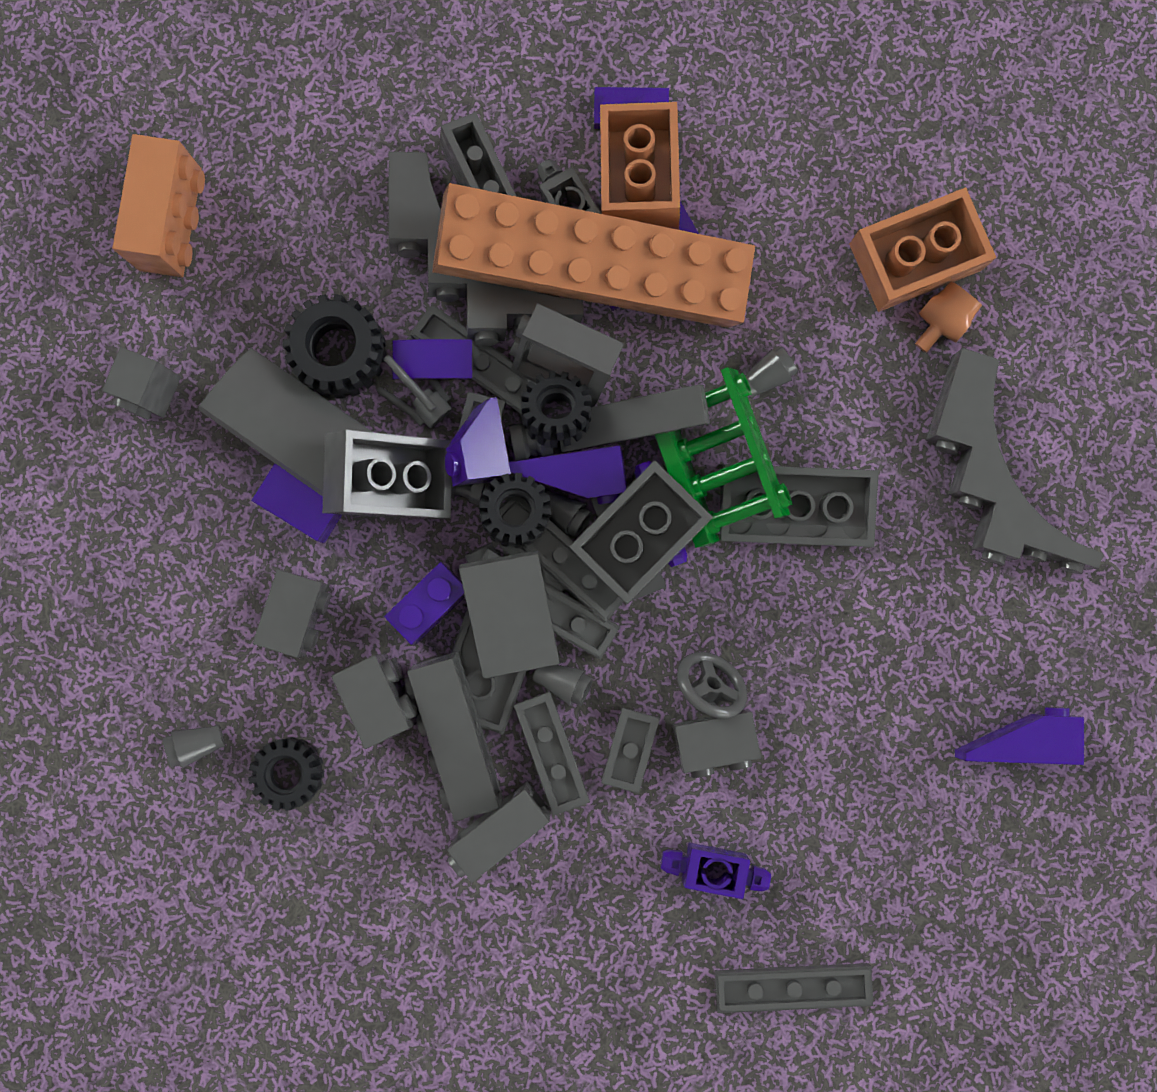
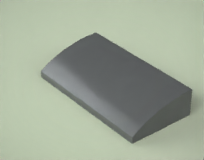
(277, 416)
(826, 508)

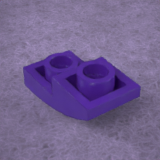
(434, 358)

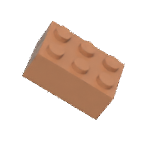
(640, 162)
(158, 206)
(922, 249)

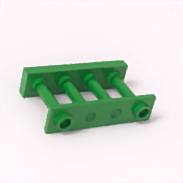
(680, 452)

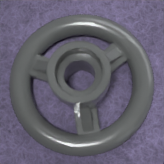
(709, 688)

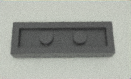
(551, 753)

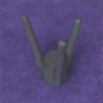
(430, 406)

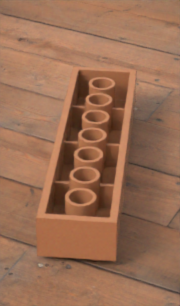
(592, 257)

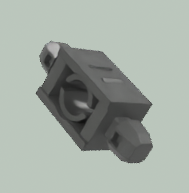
(561, 184)

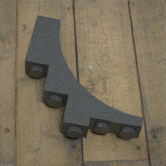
(414, 231)
(1008, 521)

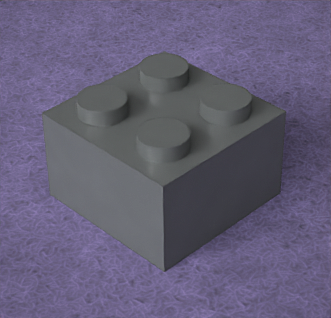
(376, 699)

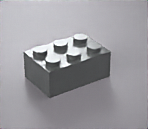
(385, 476)
(641, 532)

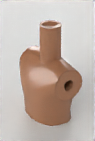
(948, 315)

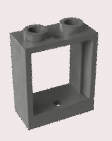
(561, 344)
(498, 832)

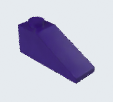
(584, 473)
(1032, 739)

